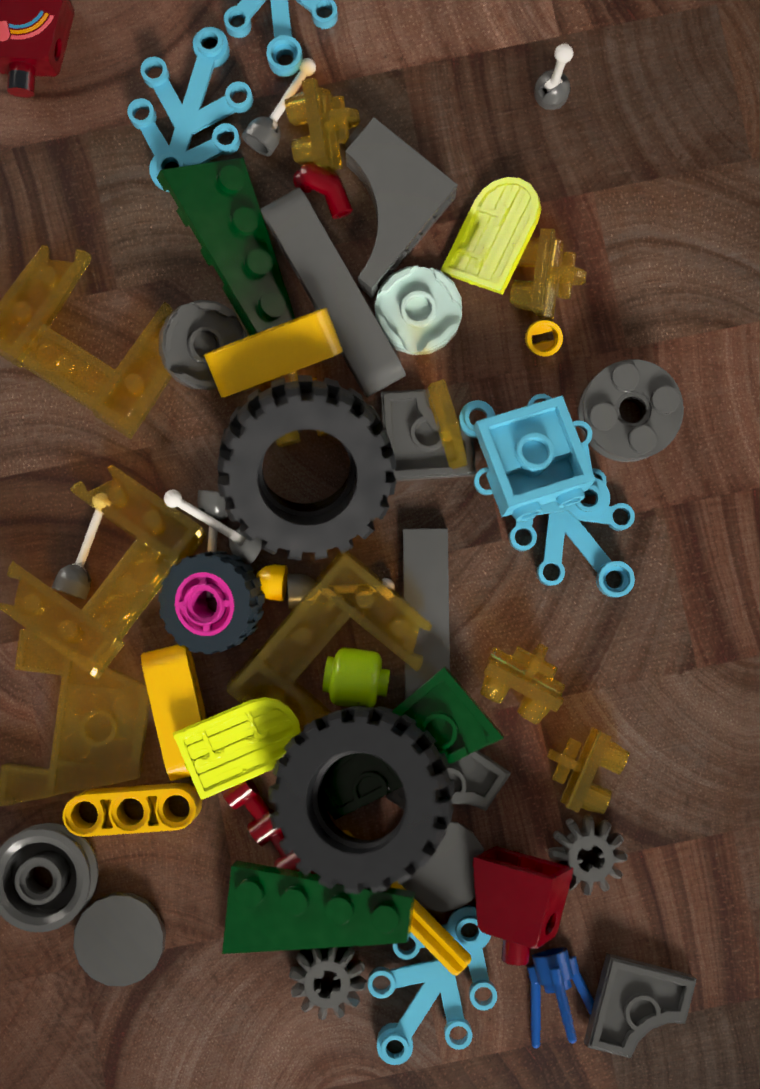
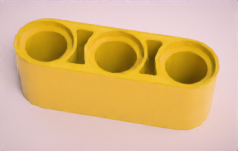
(273, 352)
(173, 700)
(111, 811)

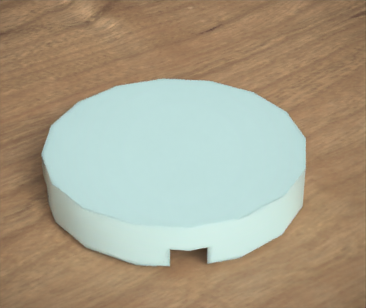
(418, 310)

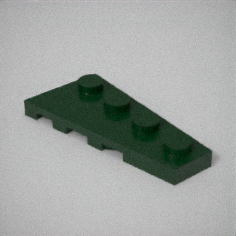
(228, 223)
(437, 706)
(291, 911)

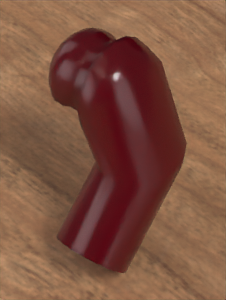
(327, 183)

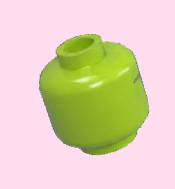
(355, 677)

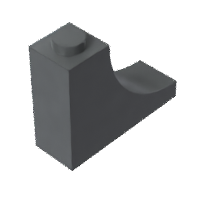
(405, 194)

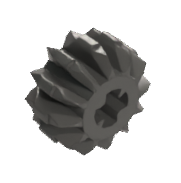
(586, 838)
(343, 986)

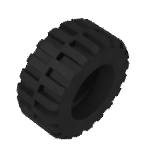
(306, 525)
(314, 835)

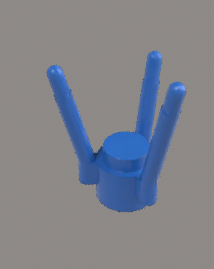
(554, 970)

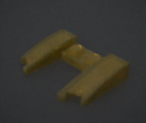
(114, 396)
(339, 592)
(96, 632)

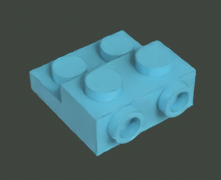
(534, 458)

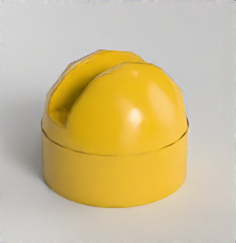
(548, 347)
(273, 581)

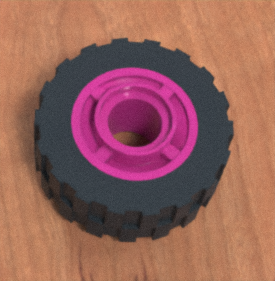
(186, 607)

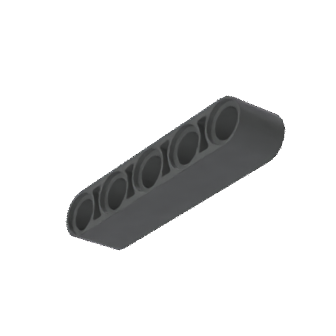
(332, 287)

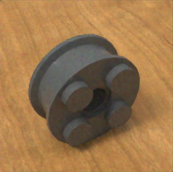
(658, 403)
(73, 870)

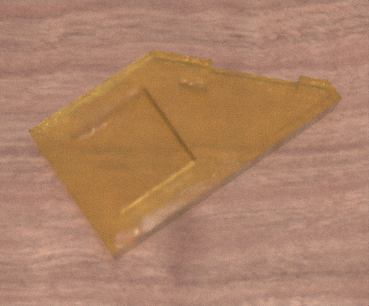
(447, 424)

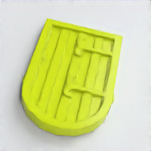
(494, 234)
(236, 744)

